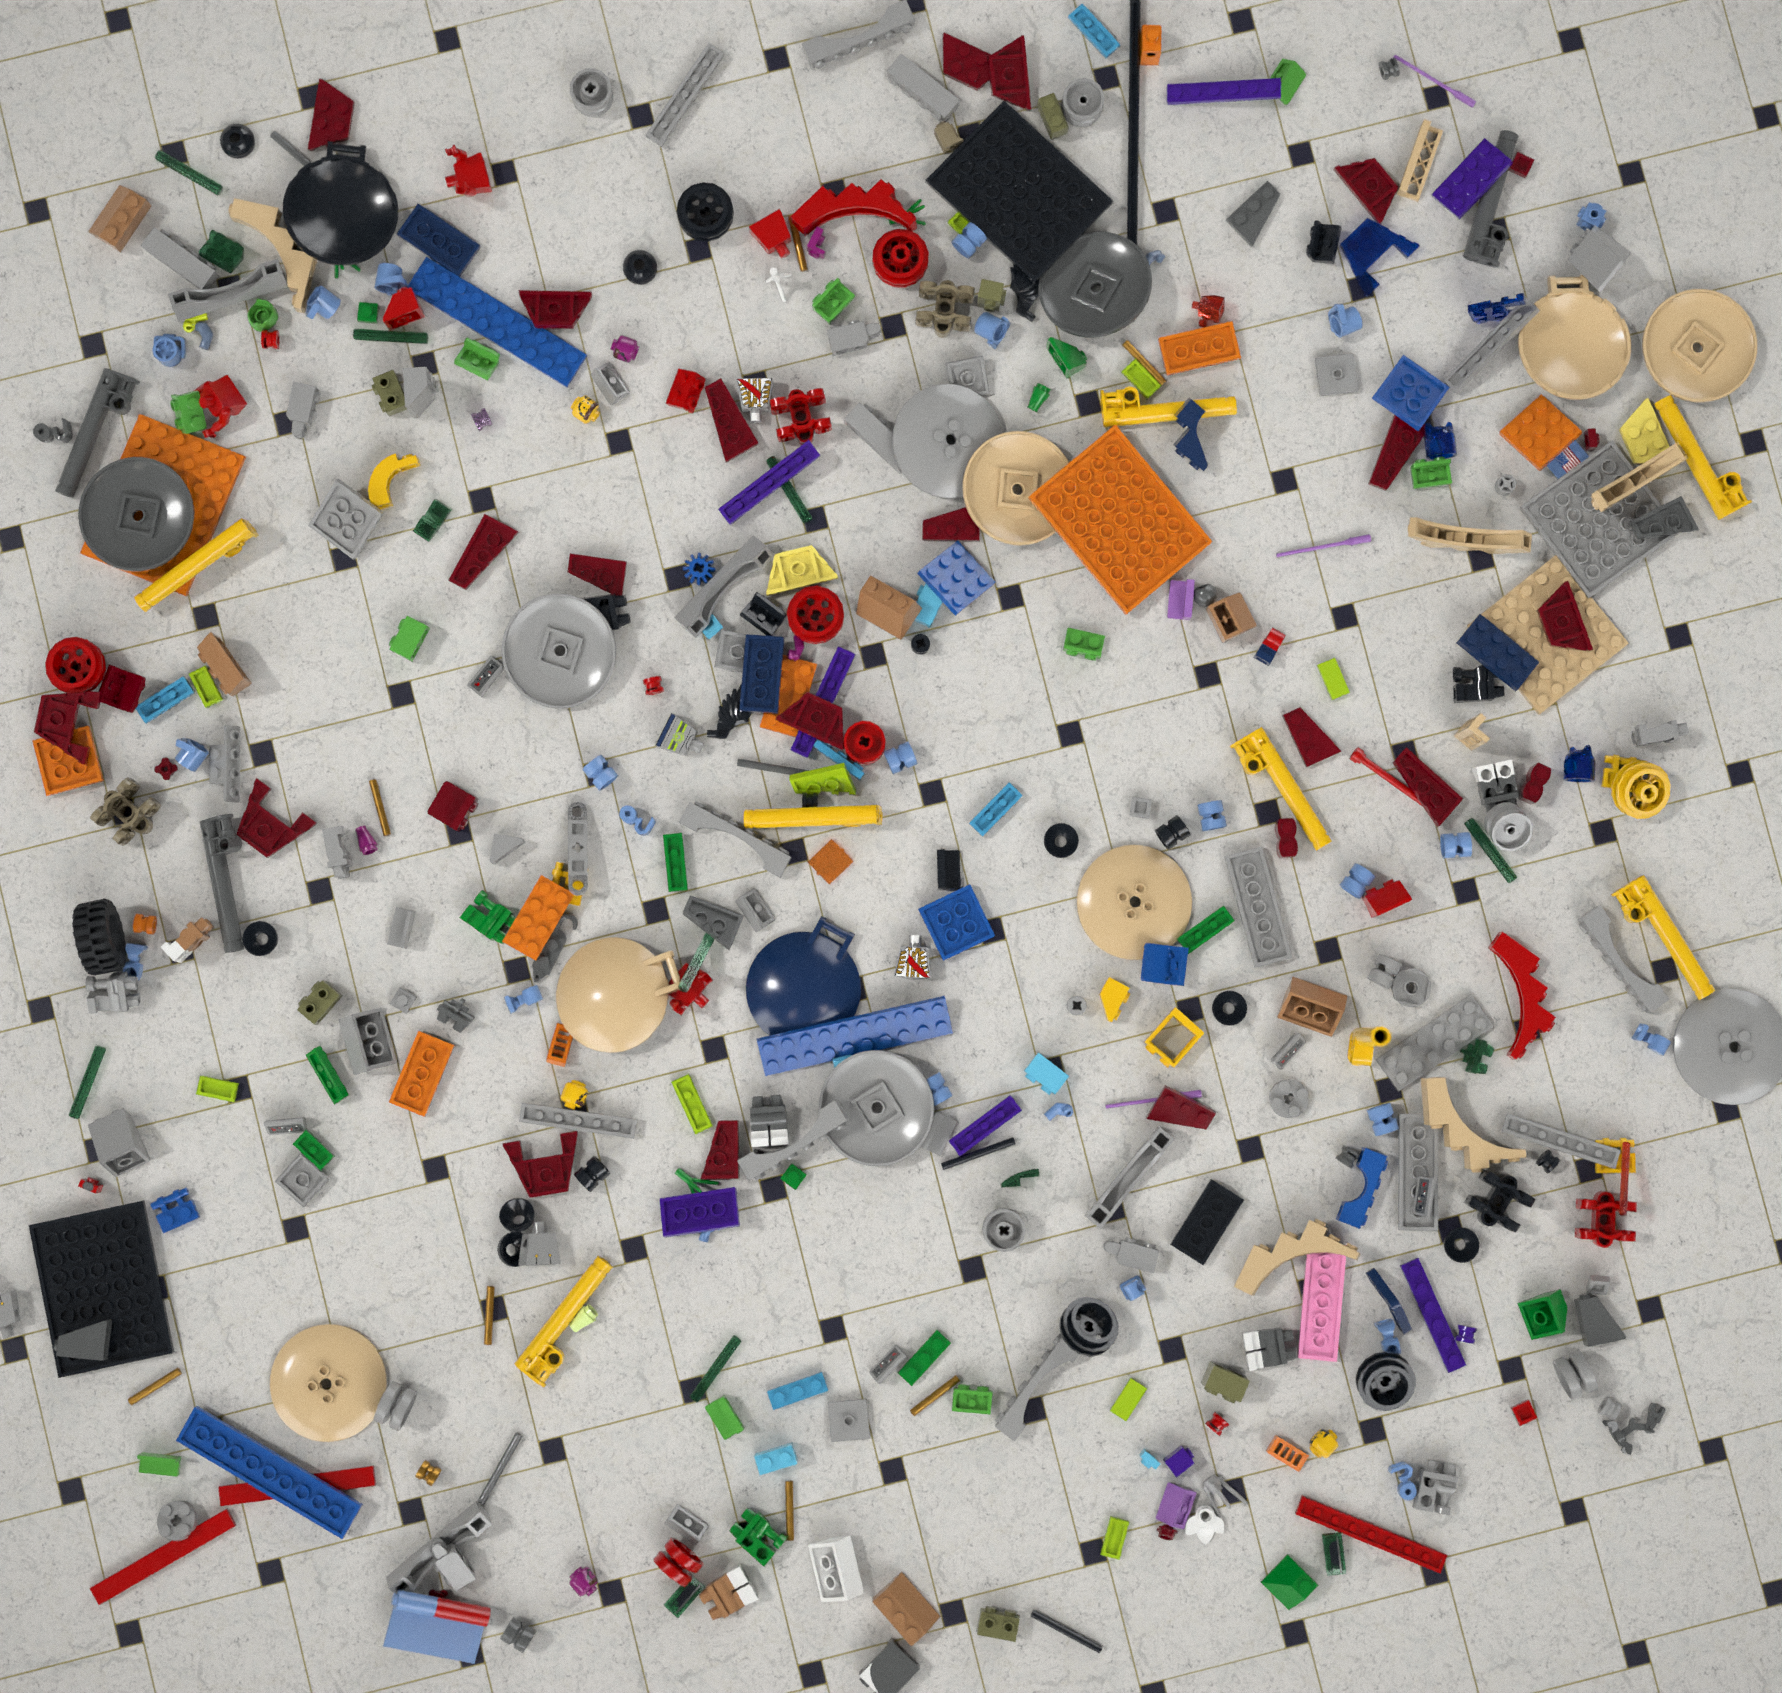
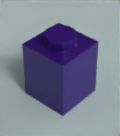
(1179, 1460)

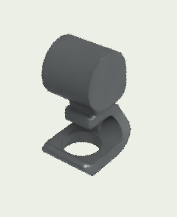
(46, 434)

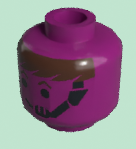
(624, 348)
(583, 1581)

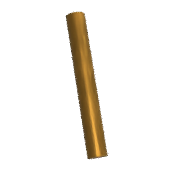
(798, 246)
(1136, 354)
(379, 807)
(489, 1315)
(154, 1386)
(935, 1395)
(789, 1510)

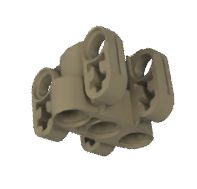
(930, 291)
(105, 813)

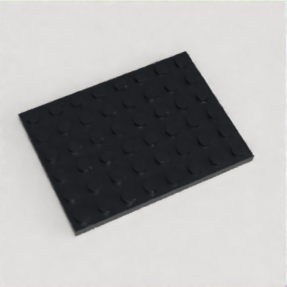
(1019, 191)
(102, 1270)

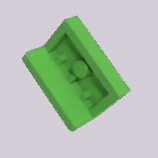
(832, 300)
(477, 359)
(188, 412)
(1431, 473)
(972, 1400)

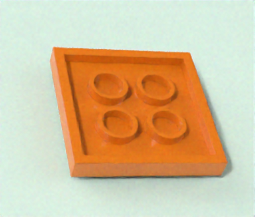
(1540, 432)
(64, 772)

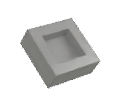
(1140, 807)
(403, 1000)
(1598, 1284)

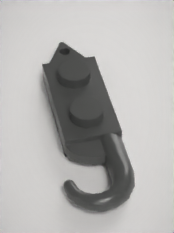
(552, 949)

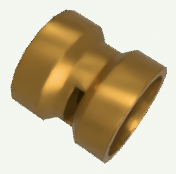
(432, 1475)

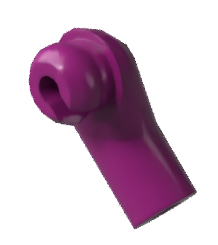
(799, 647)

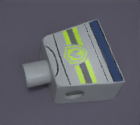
(678, 737)

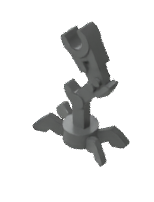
(1619, 1435)

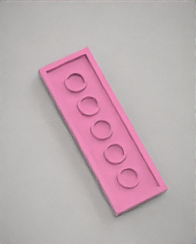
(1321, 1306)

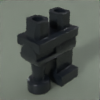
(608, 606)
(1481, 689)

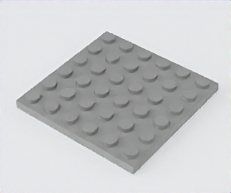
(1591, 542)

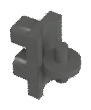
(457, 1012)

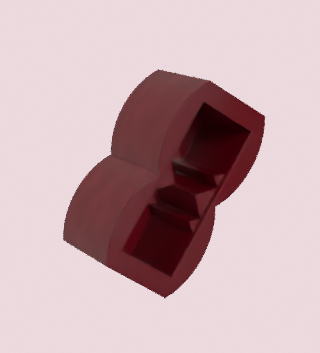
(1535, 779)
(1285, 832)

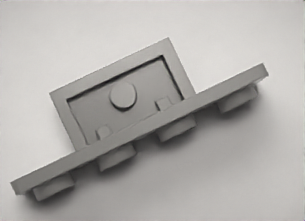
(225, 764)

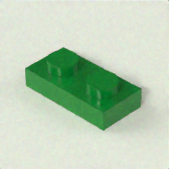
(313, 1149)

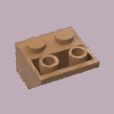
(1231, 617)

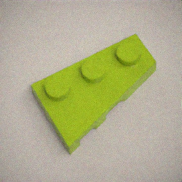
(824, 779)

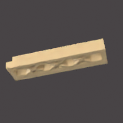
(1415, 156)
(1470, 734)

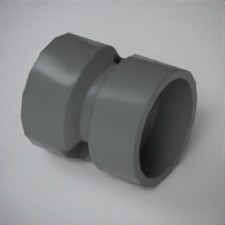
(518, 1635)

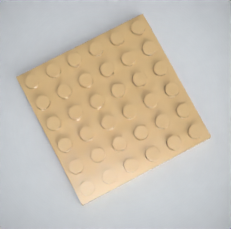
(1558, 667)

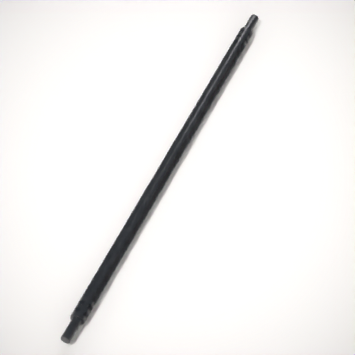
(1133, 121)

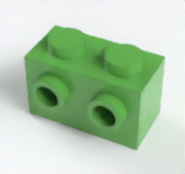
(408, 638)

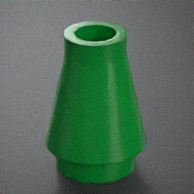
(1038, 397)

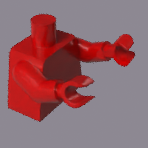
(469, 173)
(222, 400)
(694, 994)

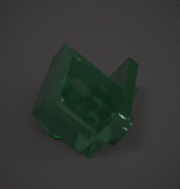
(222, 252)

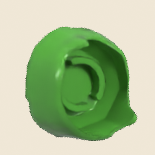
(262, 315)

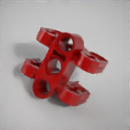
(782, 405)
(1608, 1229)

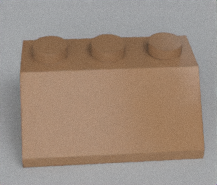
(120, 218)
(887, 607)
(222, 665)
(1312, 1006)
(906, 1608)

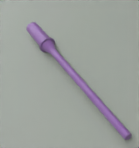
(1457, 94)
(1351, 541)
(1191, 1094)

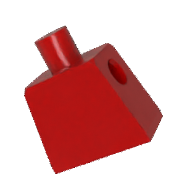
(772, 233)

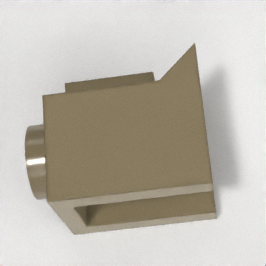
(947, 136)

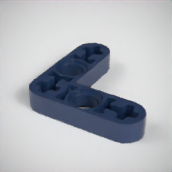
(1390, 1299)

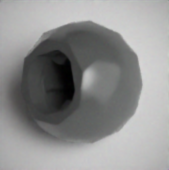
(1205, 595)

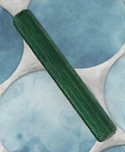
(188, 172)
(390, 336)
(792, 495)
(1490, 850)
(696, 963)
(87, 1082)
(716, 1367)

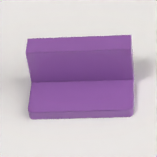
(1180, 599)
(1175, 1506)

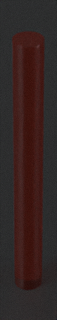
(1624, 1179)

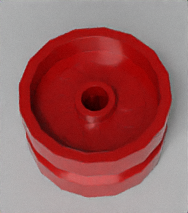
(864, 731)
(678, 1562)

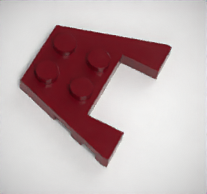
(58, 719)
(263, 829)
(544, 1174)

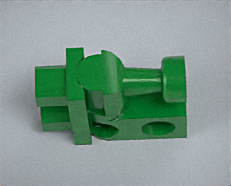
(492, 923)
(751, 1536)

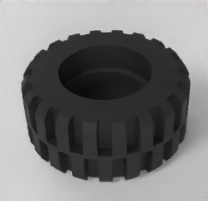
(99, 937)

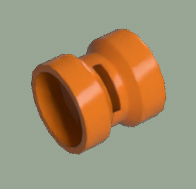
(145, 924)

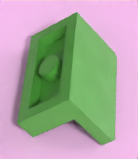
(1291, 78)
(724, 1417)
(159, 1464)

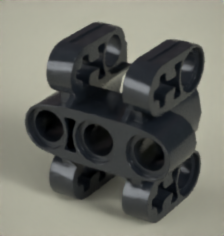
(1507, 1195)

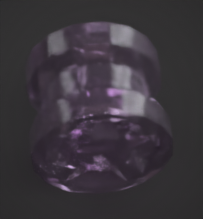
(481, 419)

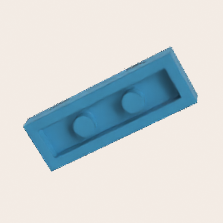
(1094, 31)
(164, 699)
(854, 769)
(995, 809)
(797, 1390)

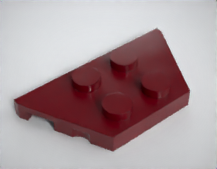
(965, 62)
(1010, 74)
(331, 116)
(1369, 185)
(555, 308)
(1563, 621)
(816, 718)

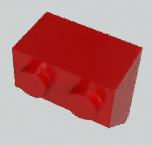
(402, 309)
(1386, 898)

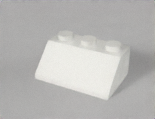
(836, 1569)

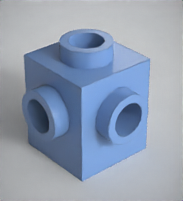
(1591, 215)

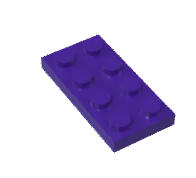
(1472, 178)
(699, 1212)

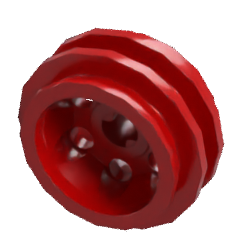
(902, 238)
(799, 602)
(94, 672)

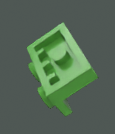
(1083, 643)

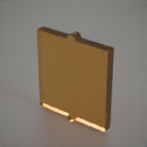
(830, 861)

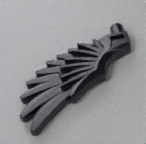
(1025, 292)
(729, 716)

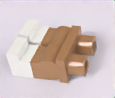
(189, 940)
(725, 1598)

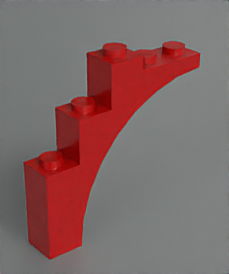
(852, 201)
(1530, 991)

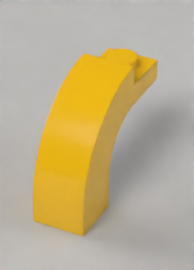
(384, 473)

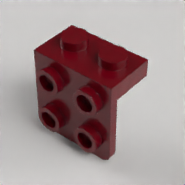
(121, 689)
(453, 806)

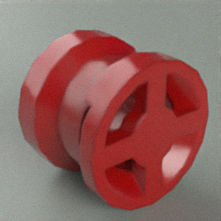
(270, 339)
(653, 683)
(1218, 1422)

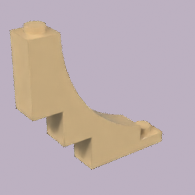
(297, 264)

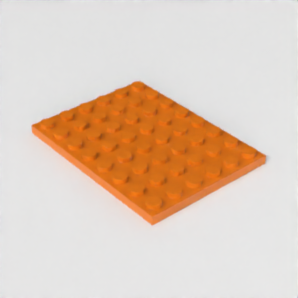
(205, 469)
(1120, 519)

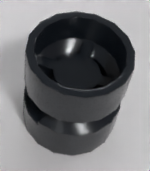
(1172, 832)
(592, 1173)

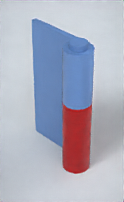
(436, 1626)

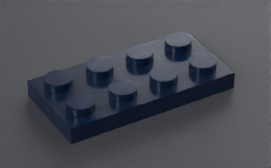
(438, 240)
(1497, 652)
(762, 674)

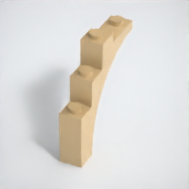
(1639, 477)
(1469, 539)
(1440, 1111)
(1313, 1240)

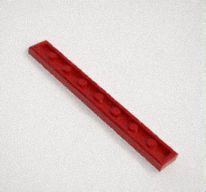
(339, 1479)
(1371, 1534)
(162, 1557)

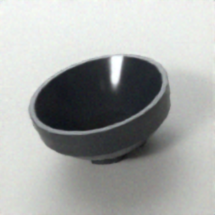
(243, 147)
(641, 276)
(1066, 831)
(250, 938)
(1239, 1004)
(515, 1208)
(514, 1239)
(1471, 1245)

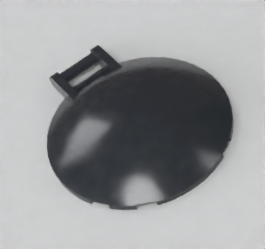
(340, 208)

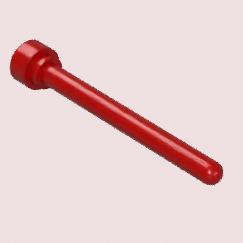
(1359, 757)

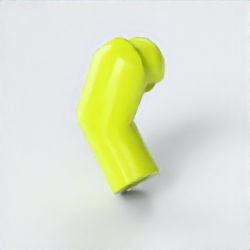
(189, 324)

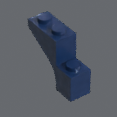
(1188, 443)

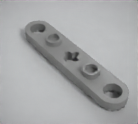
(577, 861)

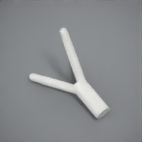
(776, 277)

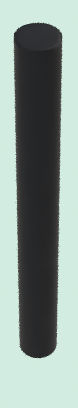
(978, 1153)
(1066, 1631)

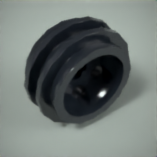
(720, 199)
(1082, 1334)
(1377, 1367)

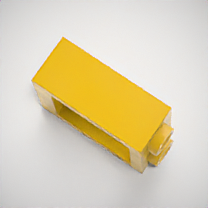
(1187, 1023)

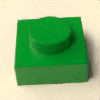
(368, 312)
(793, 1176)

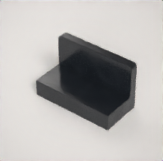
(948, 869)

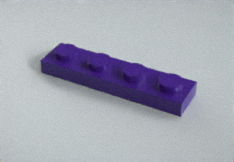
(985, 1125)

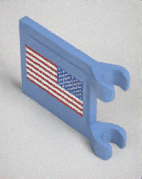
(1567, 459)

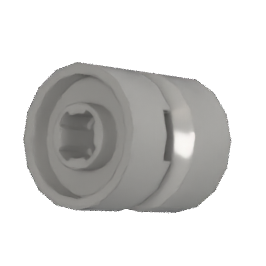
(1384, 971)

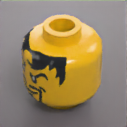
(1323, 1443)

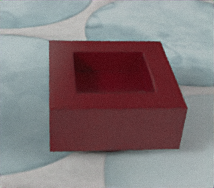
(1521, 165)
(1591, 439)

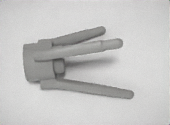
(1213, 1485)

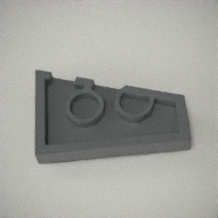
(1253, 213)
(1665, 520)
(714, 920)

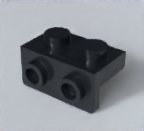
(1323, 242)
(763, 614)

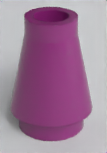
(366, 842)

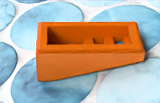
(555, 1060)
(1274, 1444)

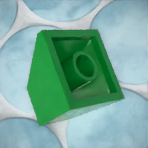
(1066, 356)
(1544, 1314)
(1289, 1583)

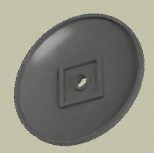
(1091, 261)
(114, 498)

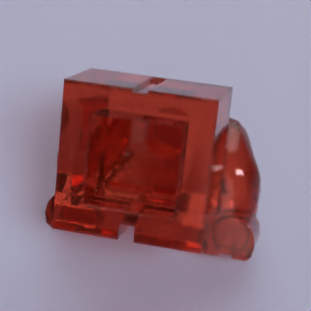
(1210, 308)

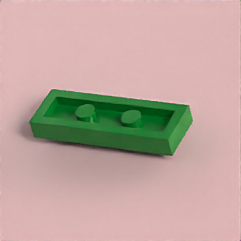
(675, 862)
(1206, 929)
(327, 1075)
(924, 1357)

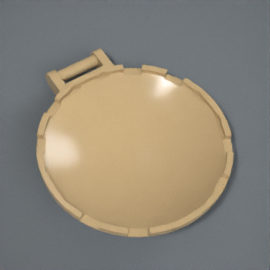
(1574, 342)
(614, 993)

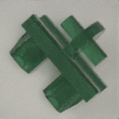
(1473, 1056)

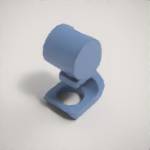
(629, 816)
(133, 966)
(529, 996)
(1655, 1042)
(1133, 1288)
(1390, 1343)
(1405, 1488)

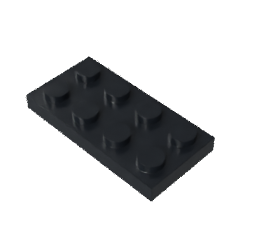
(1207, 1222)

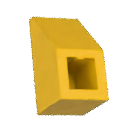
(1112, 996)

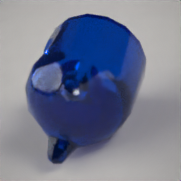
(1440, 441)
(1579, 765)

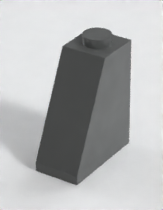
(1596, 1322)
(86, 1343)

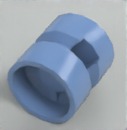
(969, 240)
(900, 757)
(600, 773)
(1212, 808)
(1456, 845)
(1357, 881)
(939, 1091)
(1381, 1112)

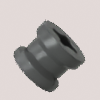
(1389, 69)
(1346, 1158)

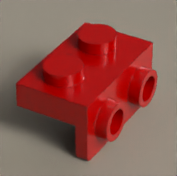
(686, 390)

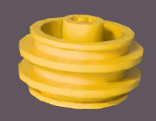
(1656, 787)

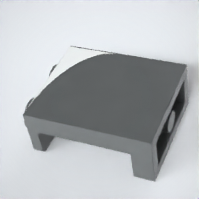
(889, 1669)

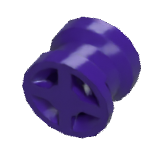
(1466, 1334)

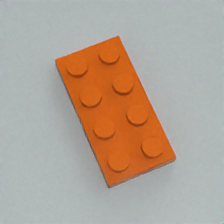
(1199, 348)
(795, 682)
(538, 917)
(421, 1073)

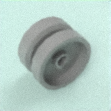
(1082, 102)
(590, 103)
(1508, 826)
(1003, 1241)
(1575, 1375)
(394, 1405)

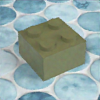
(1226, 1382)

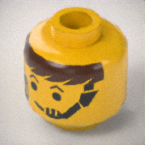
(585, 409)
(574, 1094)

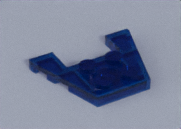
(1367, 245)
(1494, 311)

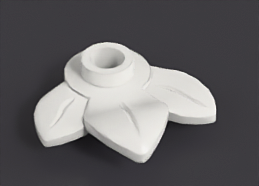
(1204, 1526)

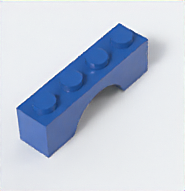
(1371, 1166)

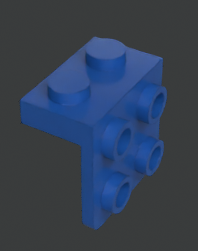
(1164, 964)

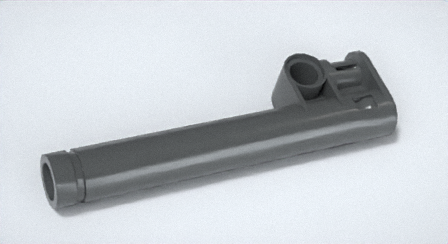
(1481, 240)
(110, 390)
(219, 841)

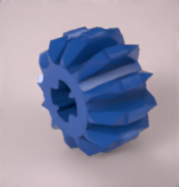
(702, 563)

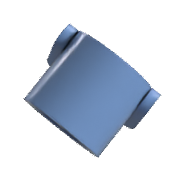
(389, 279)
(322, 302)
(1344, 320)
(992, 328)
(167, 351)
(191, 753)

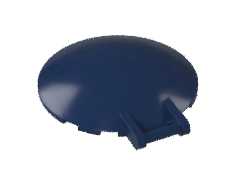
(803, 981)

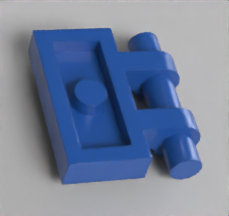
(177, 1216)

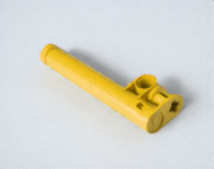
(1121, 412)
(1721, 496)
(225, 544)
(1259, 748)
(813, 816)
(1641, 897)
(1363, 1042)
(537, 1354)

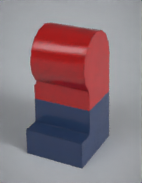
(1269, 646)

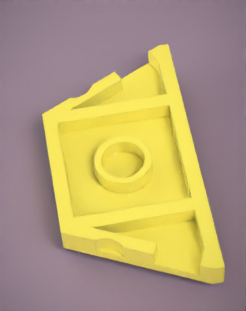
(1643, 434)
(798, 570)

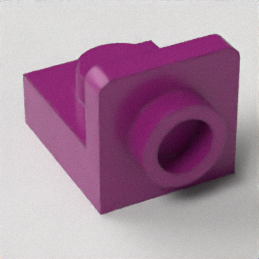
(816, 240)

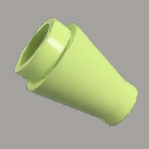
(583, 1318)

